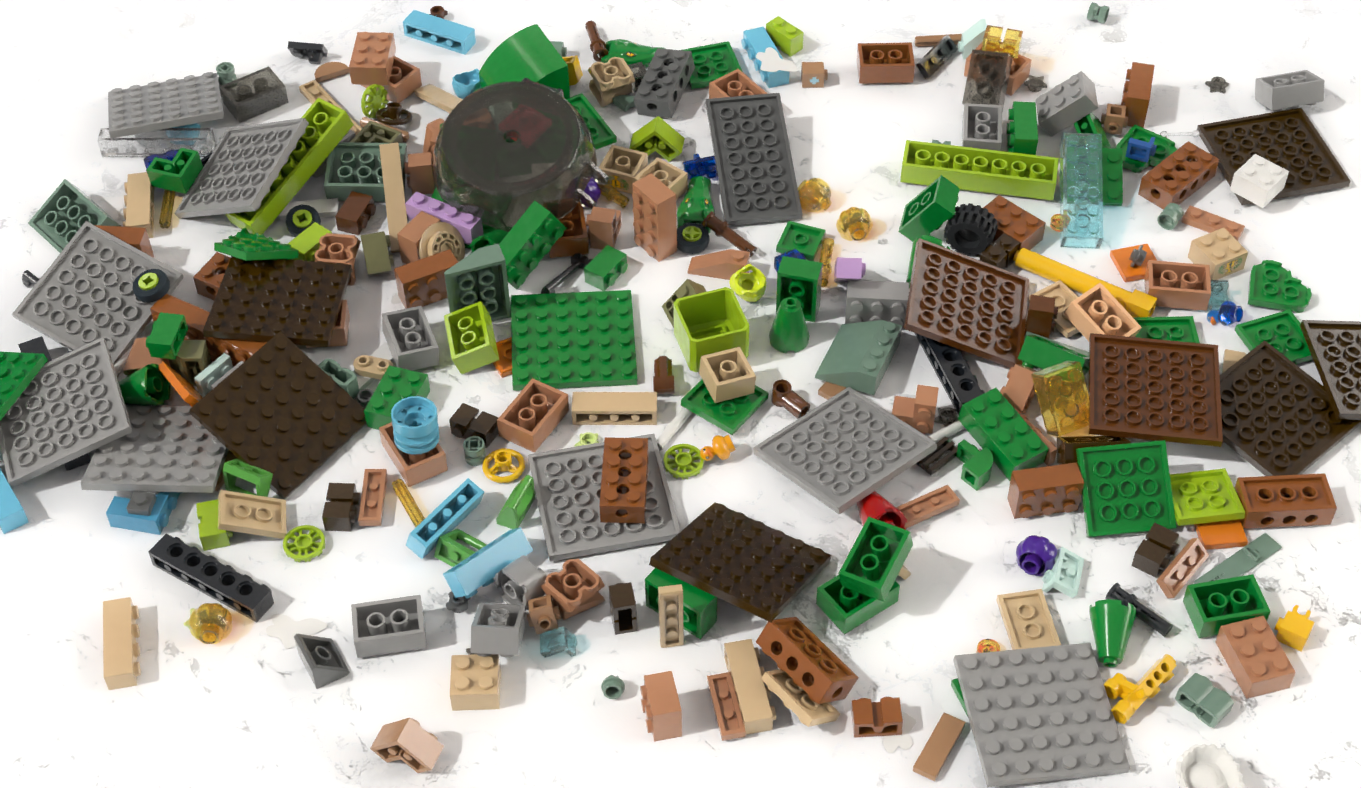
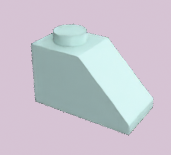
(972, 38)

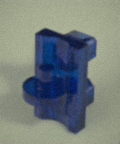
(700, 167)

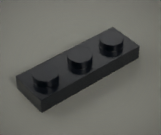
(936, 57)

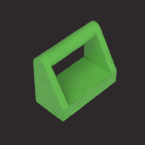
(253, 474)
(517, 504)
(453, 552)

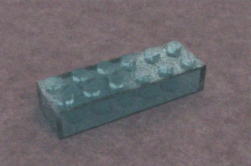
(1081, 190)

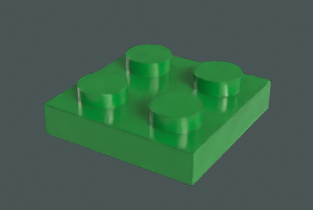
(802, 238)

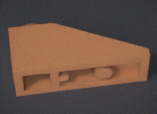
(719, 264)

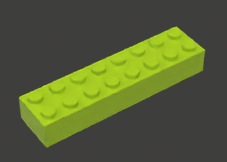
(325, 130)
(980, 169)

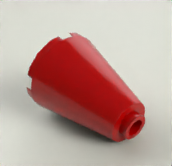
(881, 509)

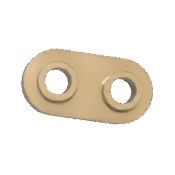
(371, 366)

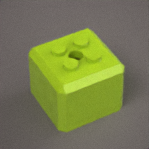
(709, 325)

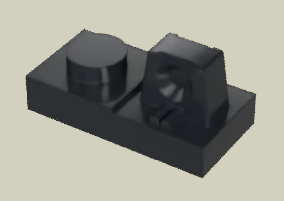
(312, 50)

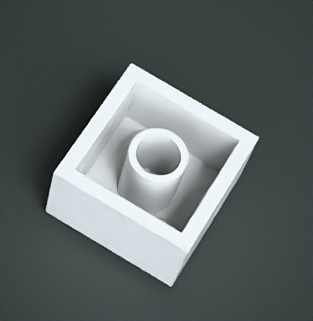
(1259, 180)

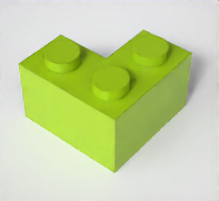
(658, 137)

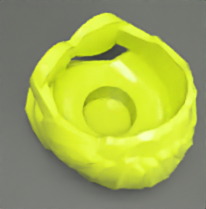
(748, 285)

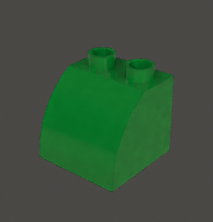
(526, 56)

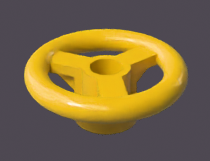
(503, 463)

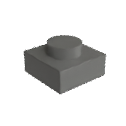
(141, 503)

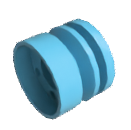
(415, 425)

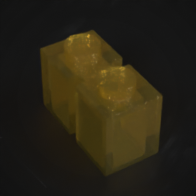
(1011, 43)

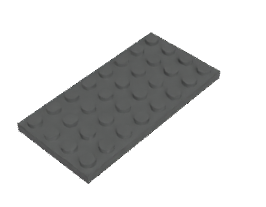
(753, 159)

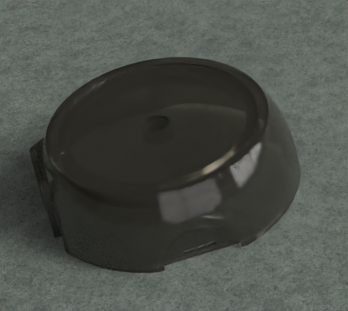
(502, 179)

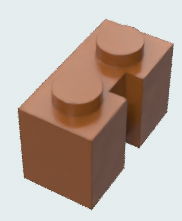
(876, 718)

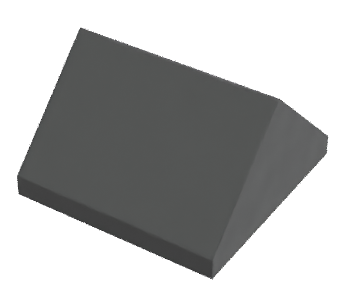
(321, 659)

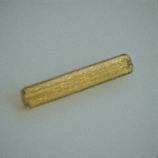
(167, 208)
(408, 502)

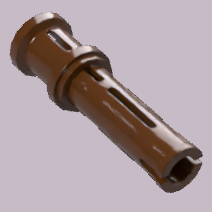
(597, 44)
(722, 230)

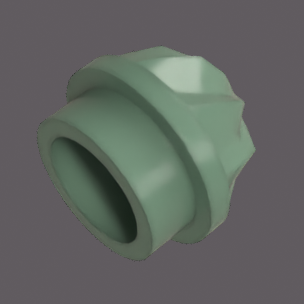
(612, 687)

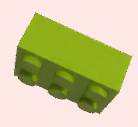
(471, 337)

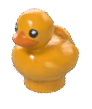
(721, 447)

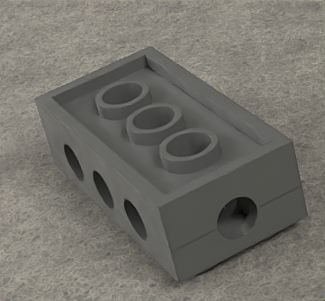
(664, 82)

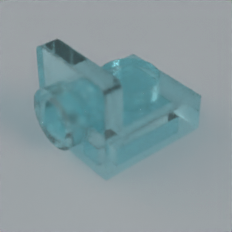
(1218, 294)
(558, 641)

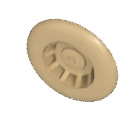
(452, 240)

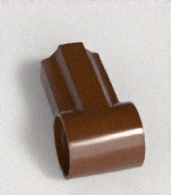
(663, 380)
(785, 397)

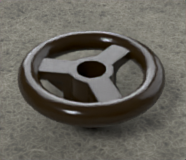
(393, 111)

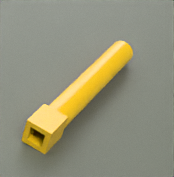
(1136, 303)

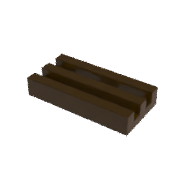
(942, 447)

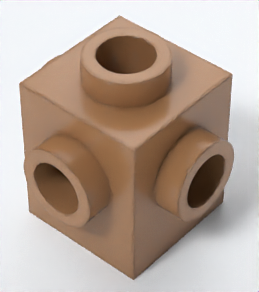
(1114, 119)
(543, 614)

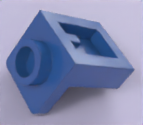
(1140, 149)

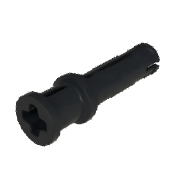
(1142, 612)

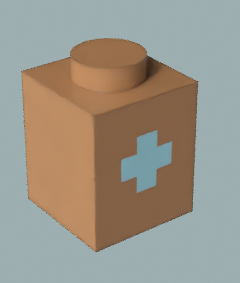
(813, 74)

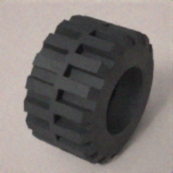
(970, 229)

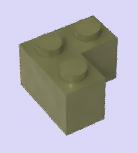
(377, 133)
(376, 252)

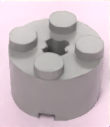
(520, 581)

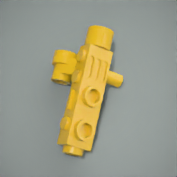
(1135, 694)

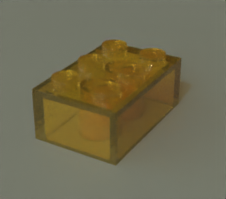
(1062, 397)

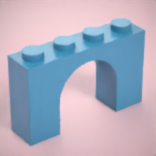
(154, 524)

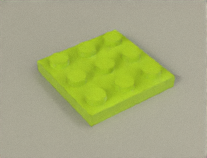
(1205, 497)

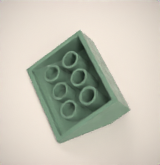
(357, 169)
(66, 213)
(480, 278)
(860, 355)

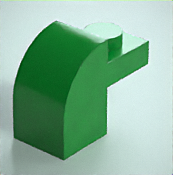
(976, 466)

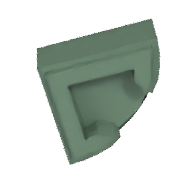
(624, 102)

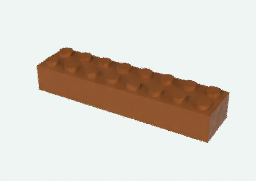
(196, 318)

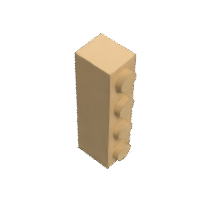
(139, 202)
(614, 408)
(120, 644)
(750, 691)

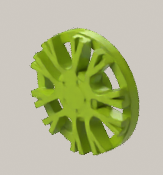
(374, 101)
(683, 461)
(304, 543)

